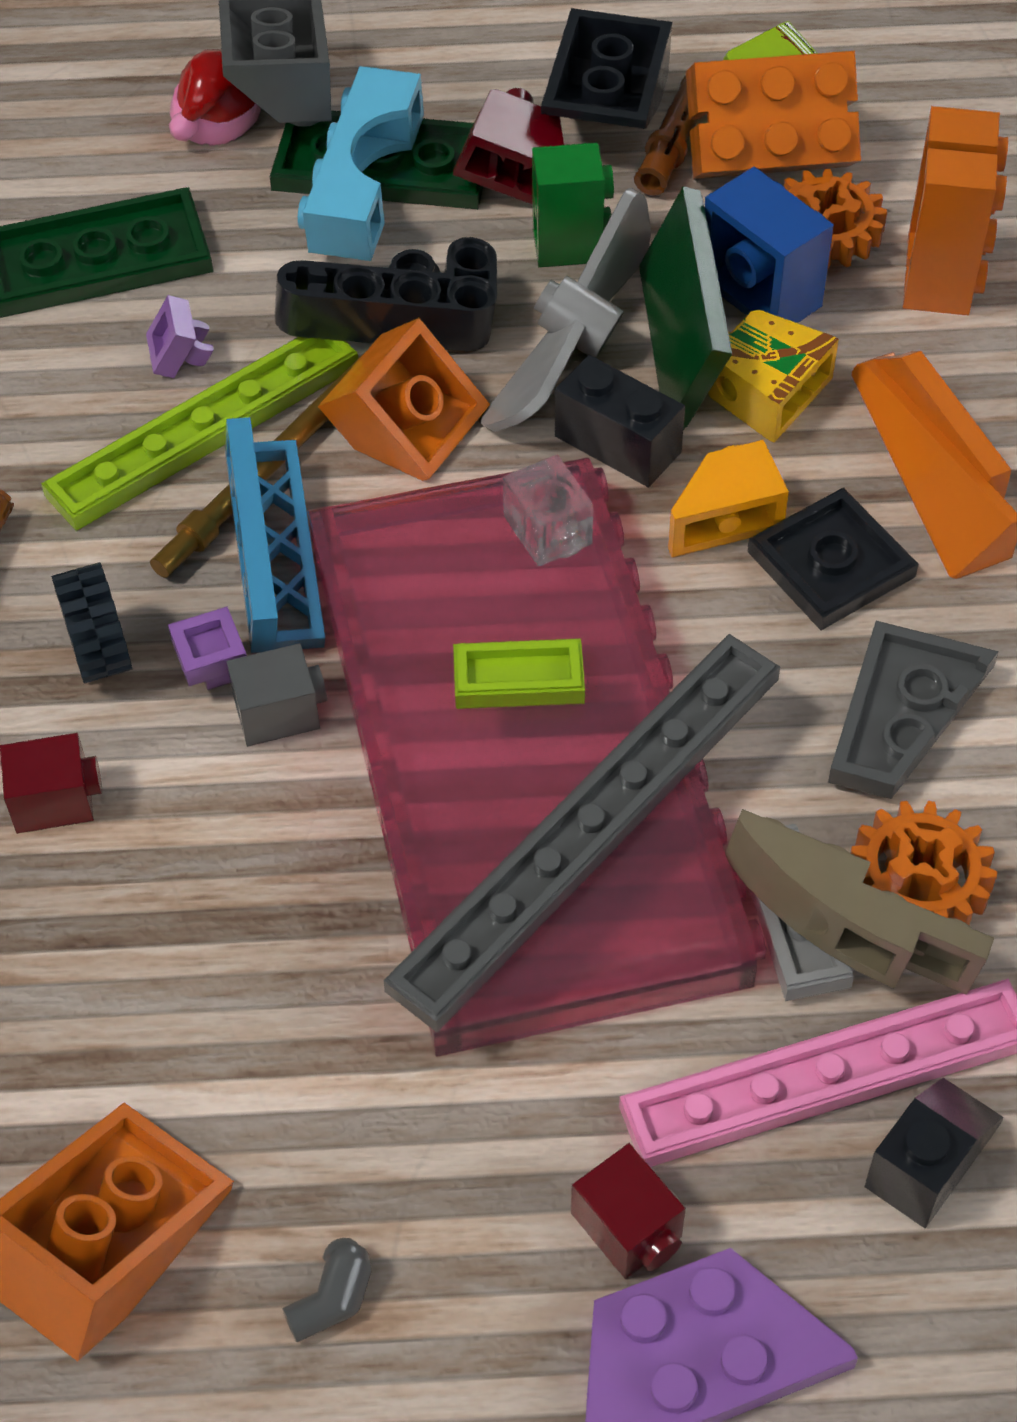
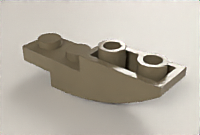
(824, 899)

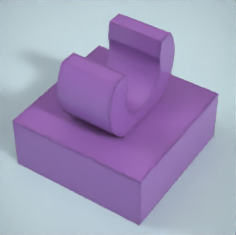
(176, 338)
(205, 646)

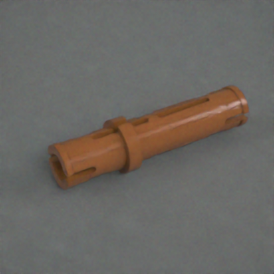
(657, 167)

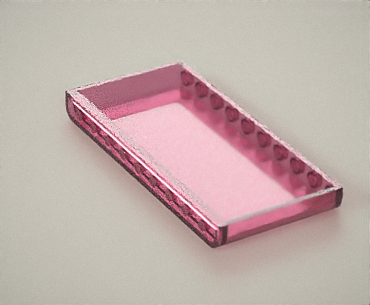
(472, 783)

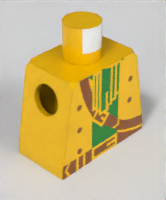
(774, 371)

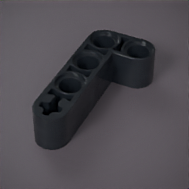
(367, 301)

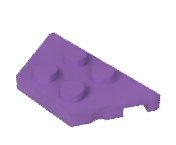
(704, 1346)

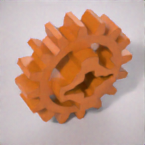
(855, 213)
(924, 860)

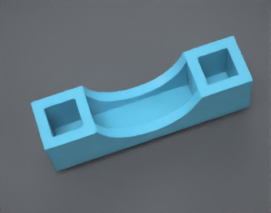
(344, 205)

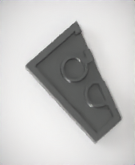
(903, 704)

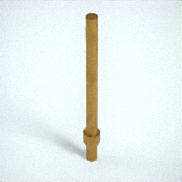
(201, 527)

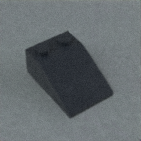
(609, 69)

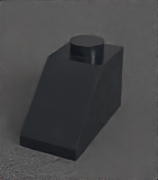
(930, 1150)

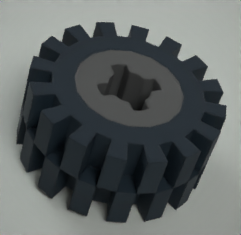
(92, 622)

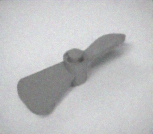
(576, 313)

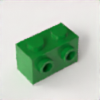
(569, 202)

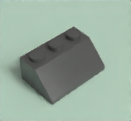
(278, 57)

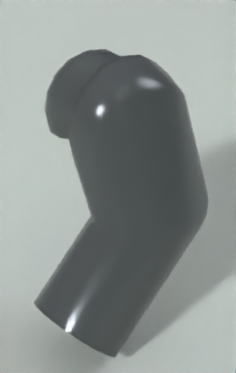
(338, 1294)

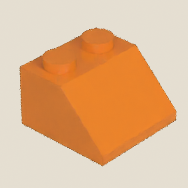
(405, 401)

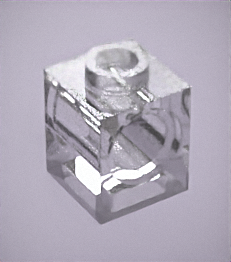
(548, 510)

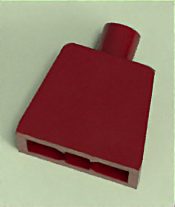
(502, 143)

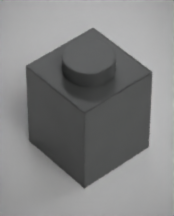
(276, 694)

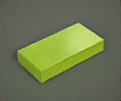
(518, 673)

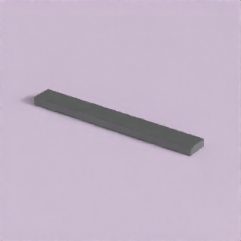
(579, 834)

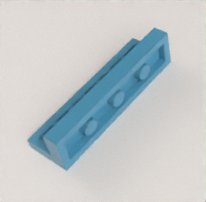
(254, 536)

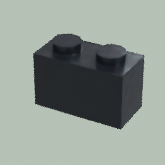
(619, 420)

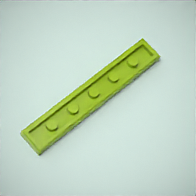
(194, 428)

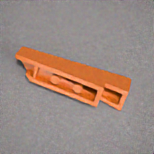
(942, 460)

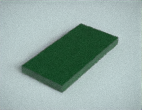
(405, 176)
(100, 251)
(685, 304)

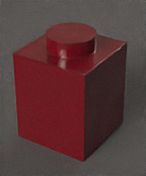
(49, 782)
(628, 1212)

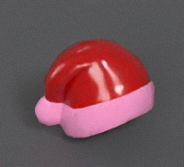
(208, 105)

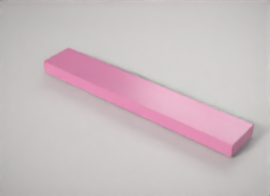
(822, 1074)

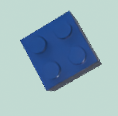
(768, 247)

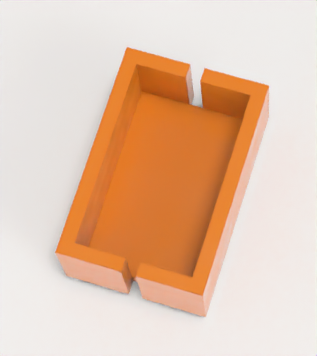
(773, 114)
(953, 210)

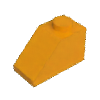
(728, 499)

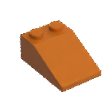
(101, 1227)

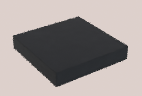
(832, 558)

